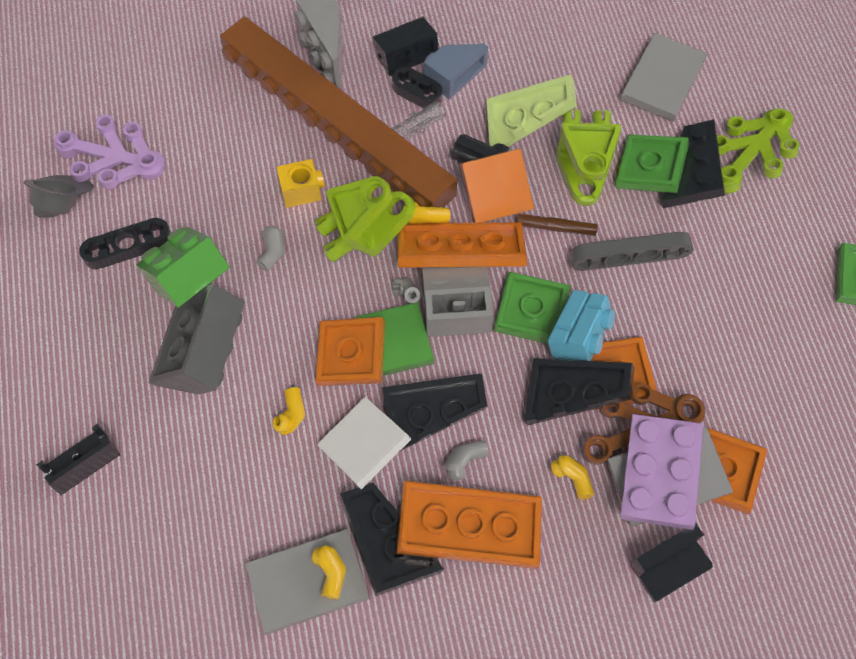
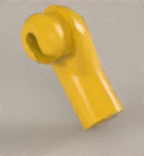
(430, 215)
(293, 415)
(577, 472)
(334, 569)

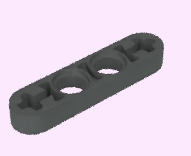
(631, 251)

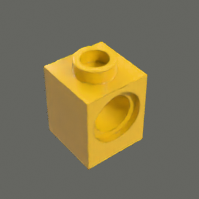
(294, 173)

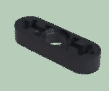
(114, 237)

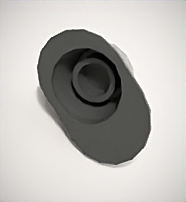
(55, 194)

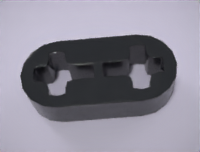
(417, 87)

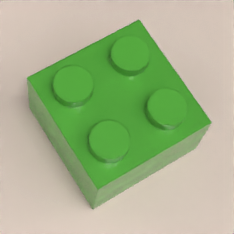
(182, 265)

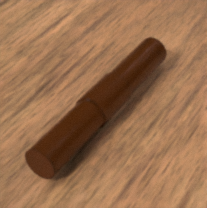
(557, 224)

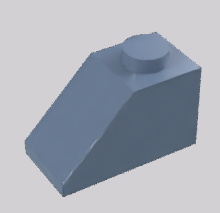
(455, 66)

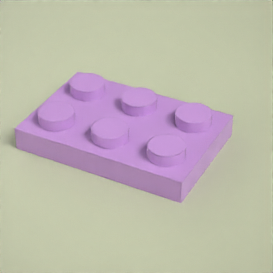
(662, 472)

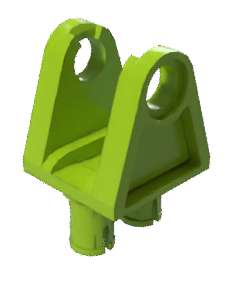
(586, 153)
(363, 221)

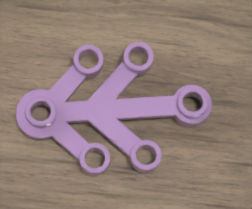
(69, 146)

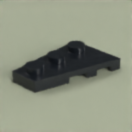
(702, 167)
(575, 386)
(433, 405)
(375, 531)

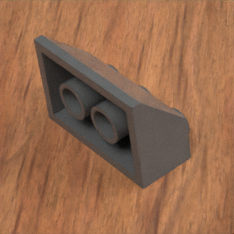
(198, 342)

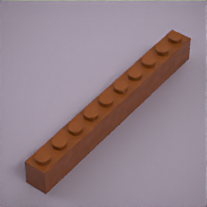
(337, 115)

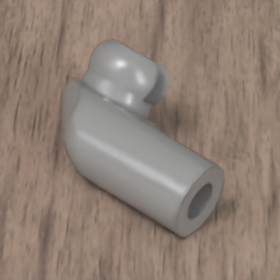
(275, 247)
(406, 288)
(461, 456)

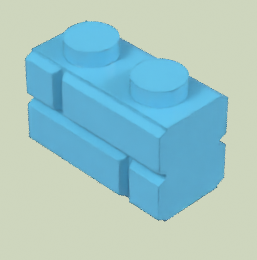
(581, 327)

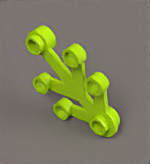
(774, 123)

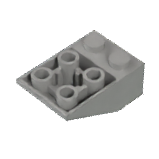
(322, 35)
(457, 300)

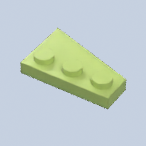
(528, 109)

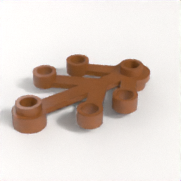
(671, 404)

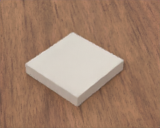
(364, 442)

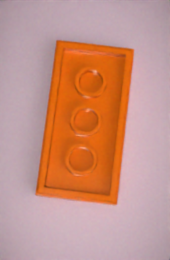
(462, 245)
(470, 525)

